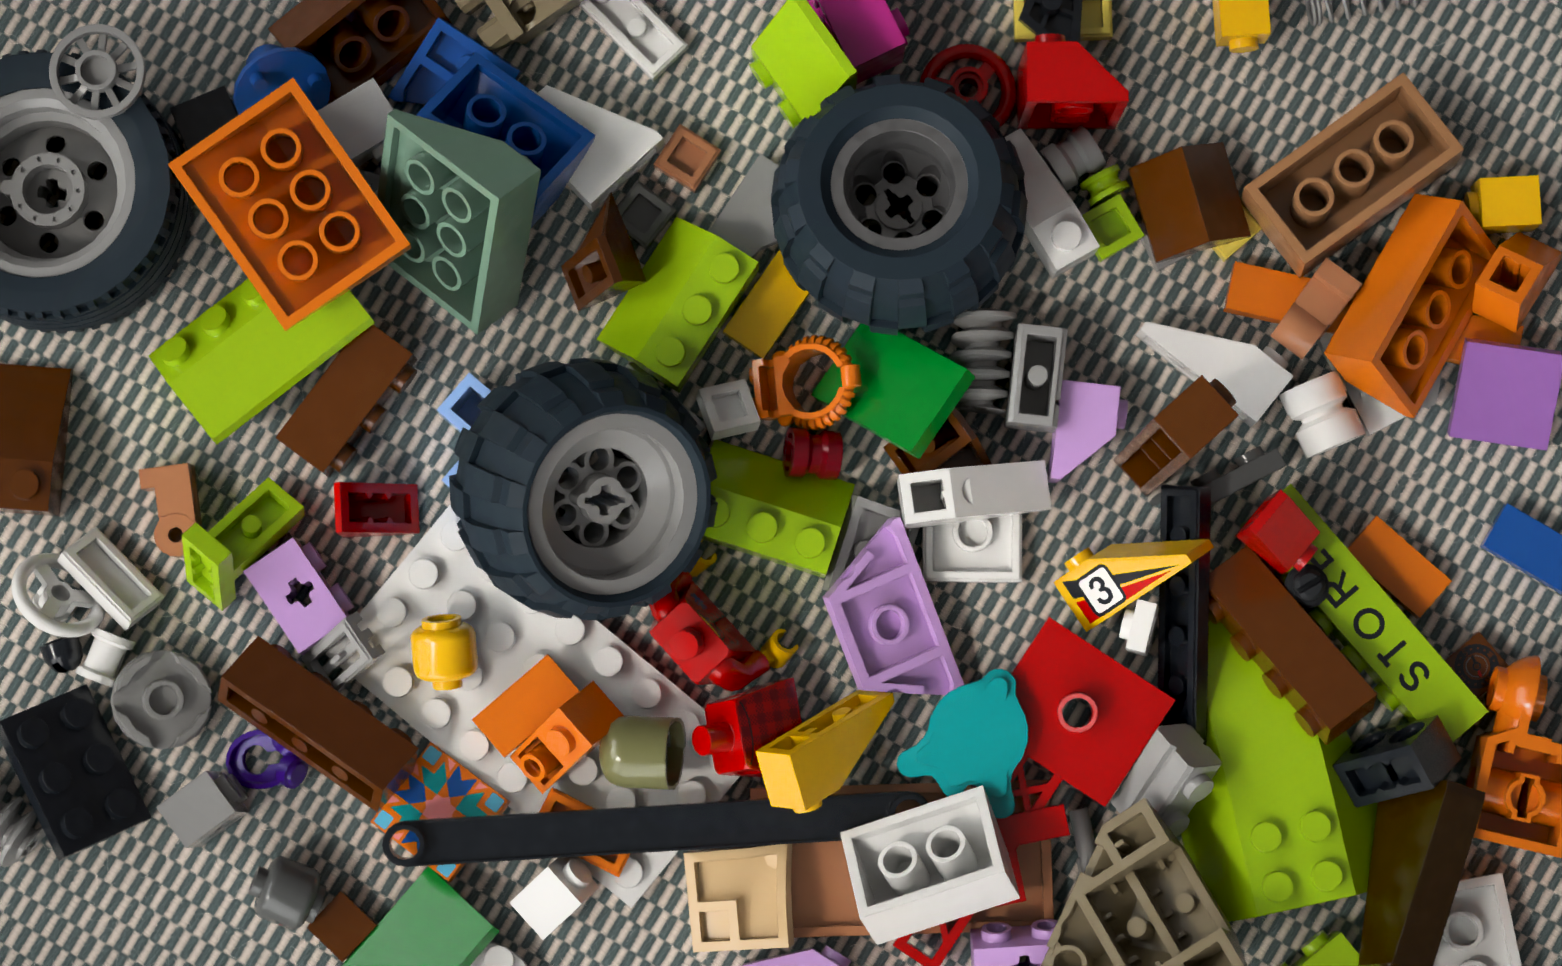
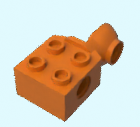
(1517, 768)

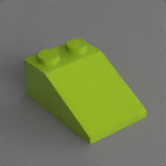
(800, 61)

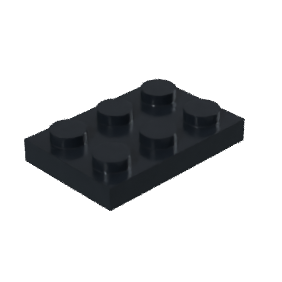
(72, 772)

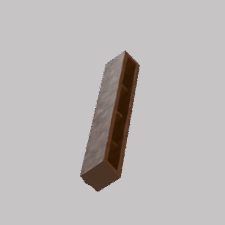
(1177, 434)

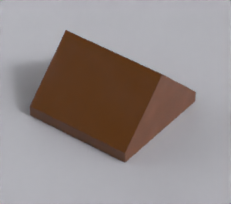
(1189, 201)

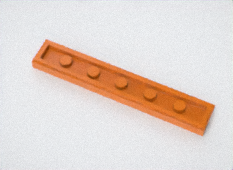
(1270, 294)

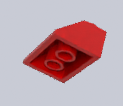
(1066, 87)

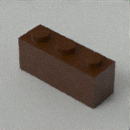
(348, 400)

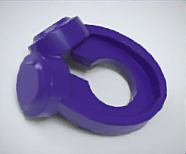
(288, 772)

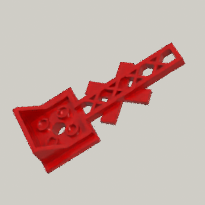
(1085, 756)

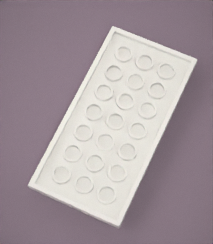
(510, 641)

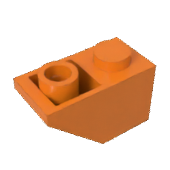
(1514, 280)
(566, 737)

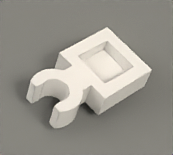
(1139, 627)

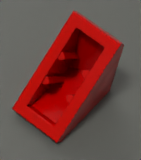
(375, 509)

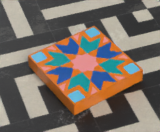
(438, 790)

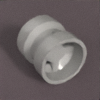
(1073, 157)

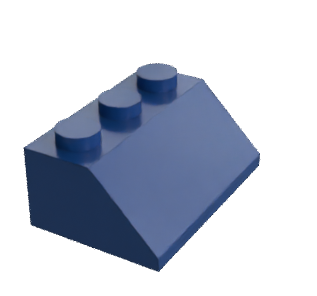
(500, 107)

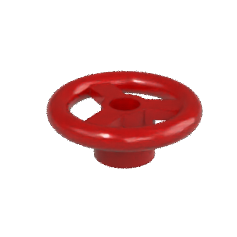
(976, 76)

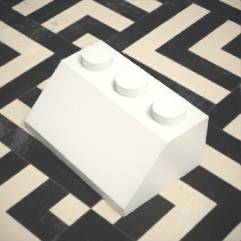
(928, 865)

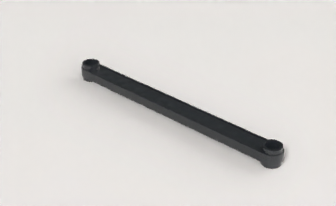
(637, 829)

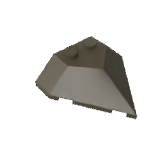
(1141, 903)

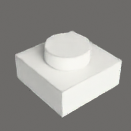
(728, 409)

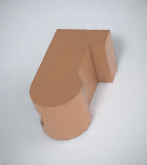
(1315, 308)
(176, 503)

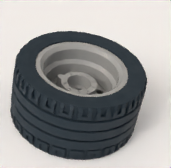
(142, 202)

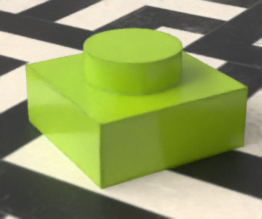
(1112, 227)

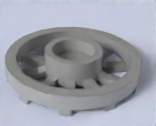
(97, 71)

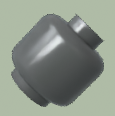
(287, 893)

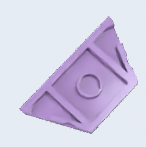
(890, 620)

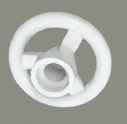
(54, 599)

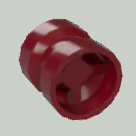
(812, 453)

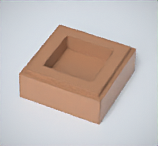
(687, 158)

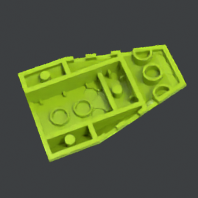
(1278, 816)

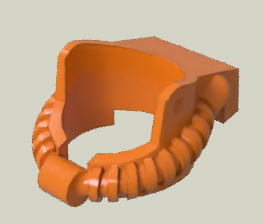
(775, 380)

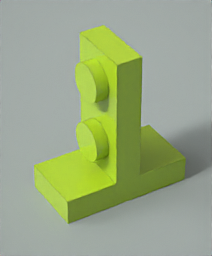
(237, 541)

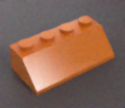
(1412, 304)

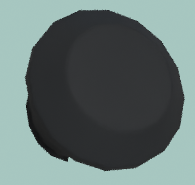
(1307, 586)

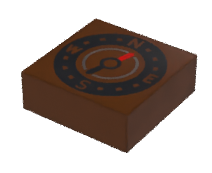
(1475, 663)

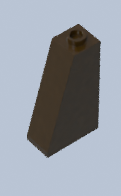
(1416, 872)

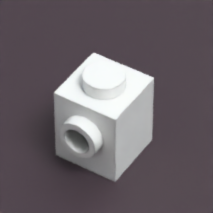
(555, 895)

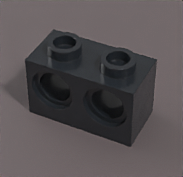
(1397, 761)

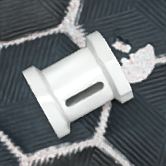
(105, 657)

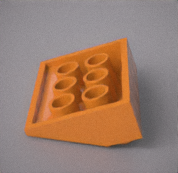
(290, 205)

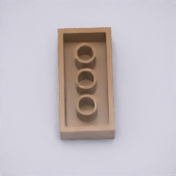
(1351, 175)

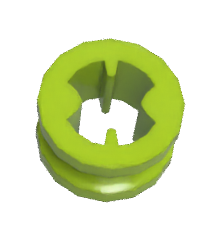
(1104, 185)

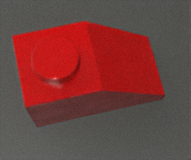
(1280, 533)

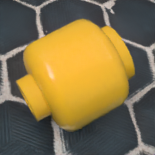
(444, 651)

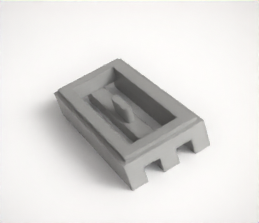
(358, 642)

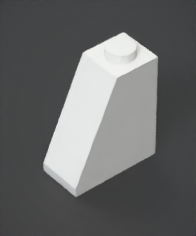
(617, 150)

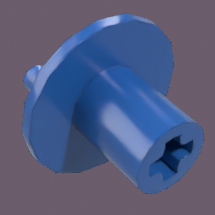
(273, 66)

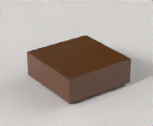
(342, 926)

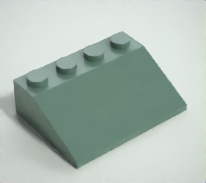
(464, 212)

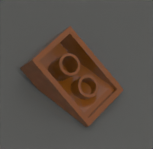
(33, 437)

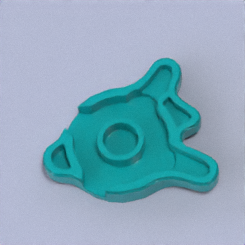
(973, 740)

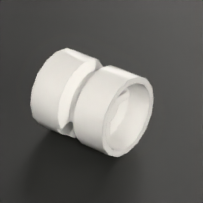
(1322, 415)

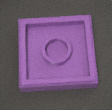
(1505, 394)

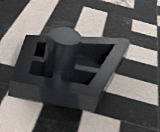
(1053, 17)

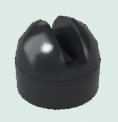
(62, 654)

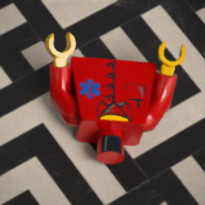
(706, 641)

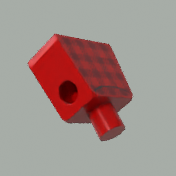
(745, 724)

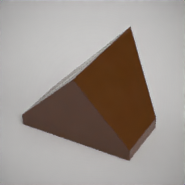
(604, 260)
(952, 447)

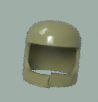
(636, 752)

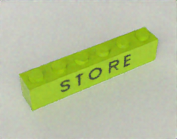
(1383, 639)

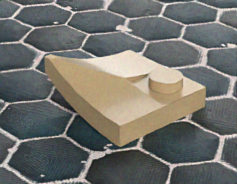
(740, 897)

